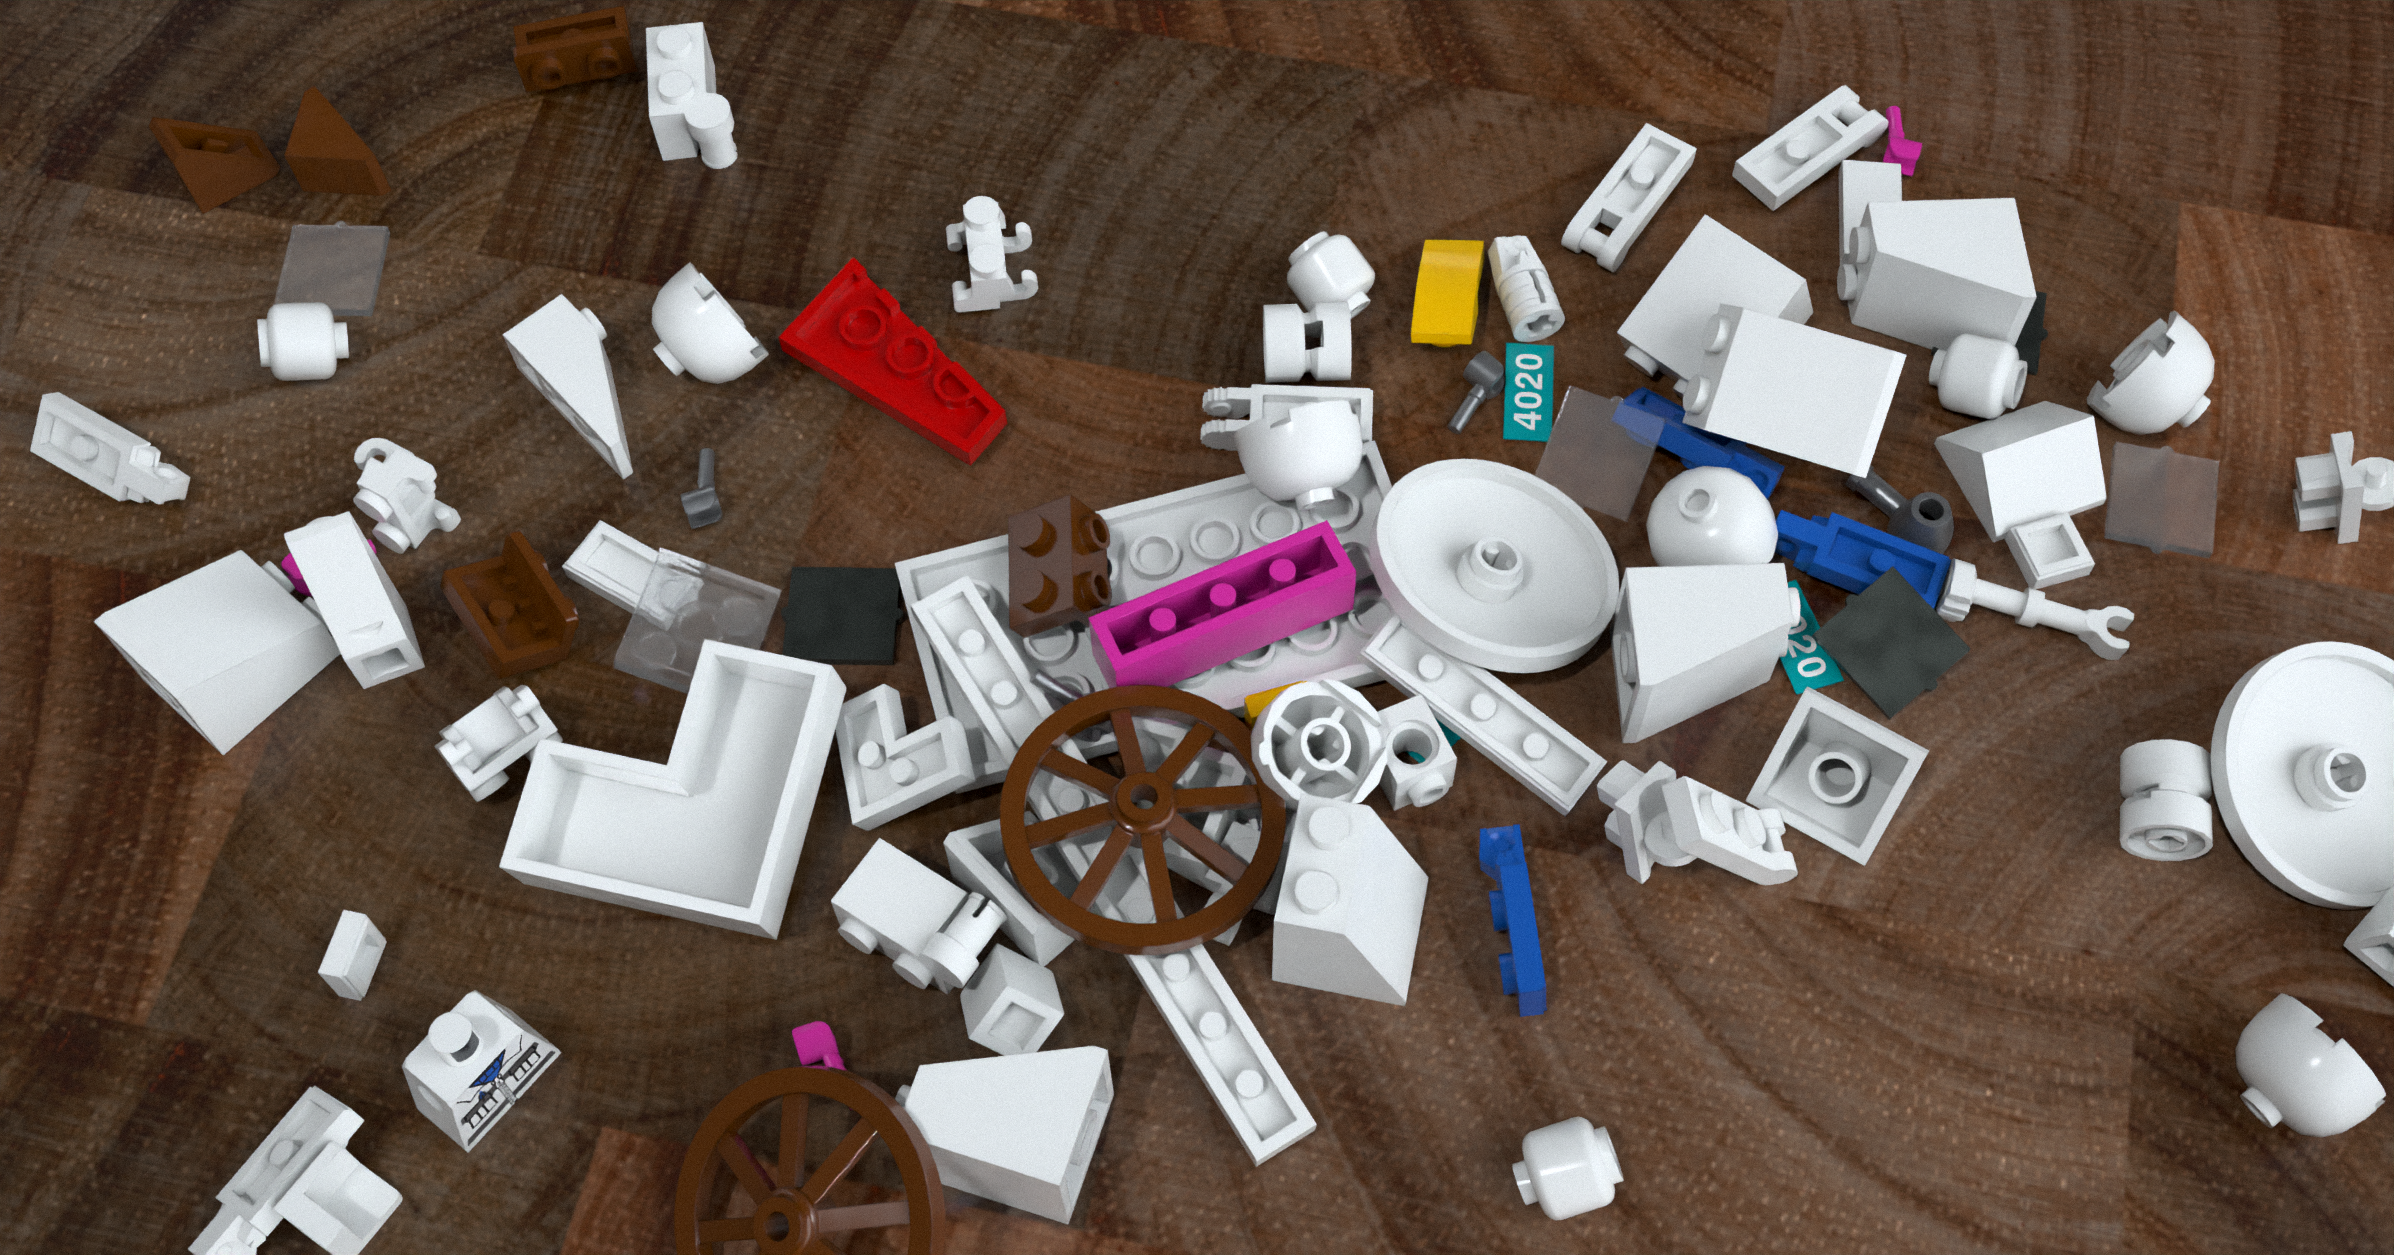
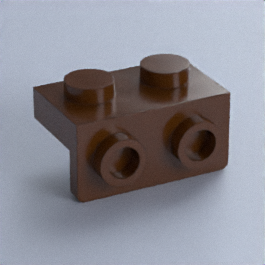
(574, 49)
(1057, 566)
(513, 608)

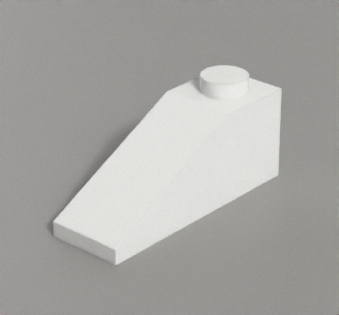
(568, 364)

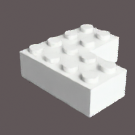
(713, 827)

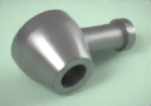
(1905, 514)

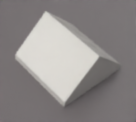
(2026, 466)
(1837, 775)
(981, 867)

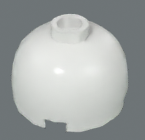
(702, 330)
(2157, 379)
(1302, 453)
(1711, 520)
(1319, 743)
(2302, 1074)

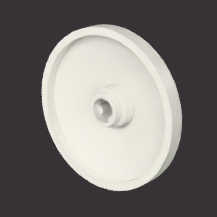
(1493, 565)
(2311, 772)

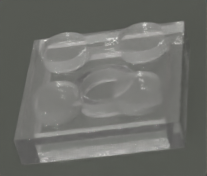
(683, 607)

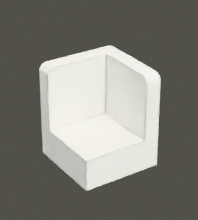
(1011, 1003)
(338, 1202)

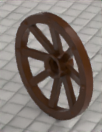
(1136, 826)
(806, 1206)

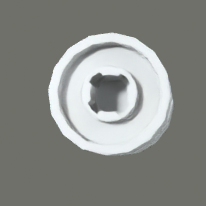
(1285, 342)
(2166, 800)

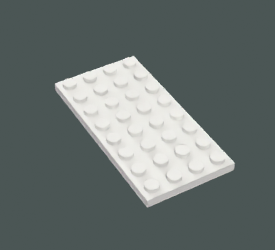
(1151, 548)

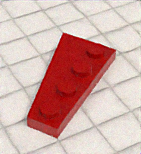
(879, 355)

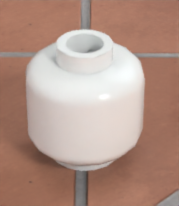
(1330, 272)
(301, 341)
(1978, 376)
(1568, 1168)

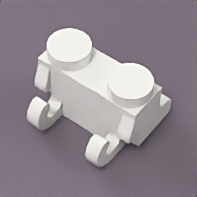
(986, 257)
(400, 495)
(493, 738)

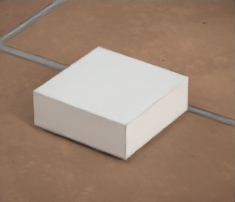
(2049, 551)
(352, 955)

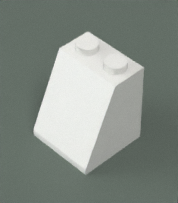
(1706, 271)
(1939, 271)
(1792, 388)
(1695, 639)
(223, 644)
(1347, 904)
(1014, 1124)

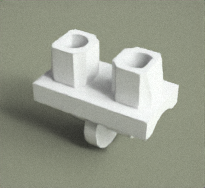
(2335, 492)
(1641, 818)

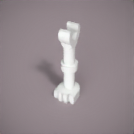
(2030, 607)

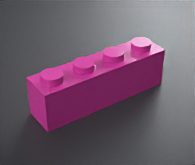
(1225, 610)

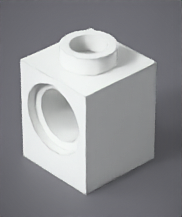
(1414, 728)

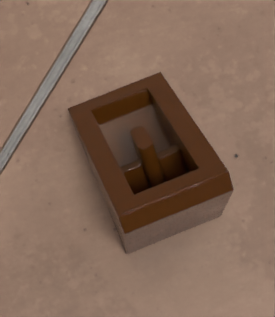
(329, 153)
(214, 159)

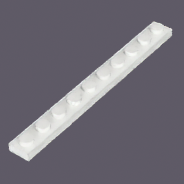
(1181, 984)

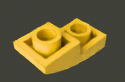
(1447, 292)

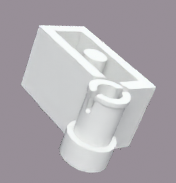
(684, 97)
(915, 918)

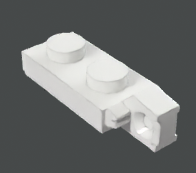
(103, 453)
(271, 1171)

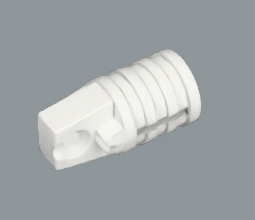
(1524, 289)

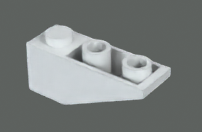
(356, 599)

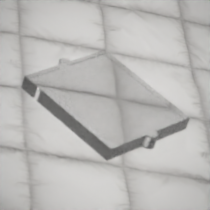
(334, 267)
(1600, 451)
(2162, 500)

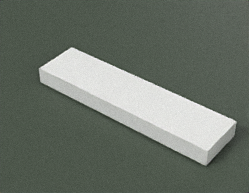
(1485, 714)

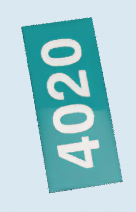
(1528, 392)
(1805, 659)

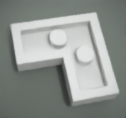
(896, 771)

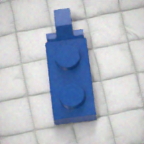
(1703, 447)
(1857, 554)
(1513, 910)

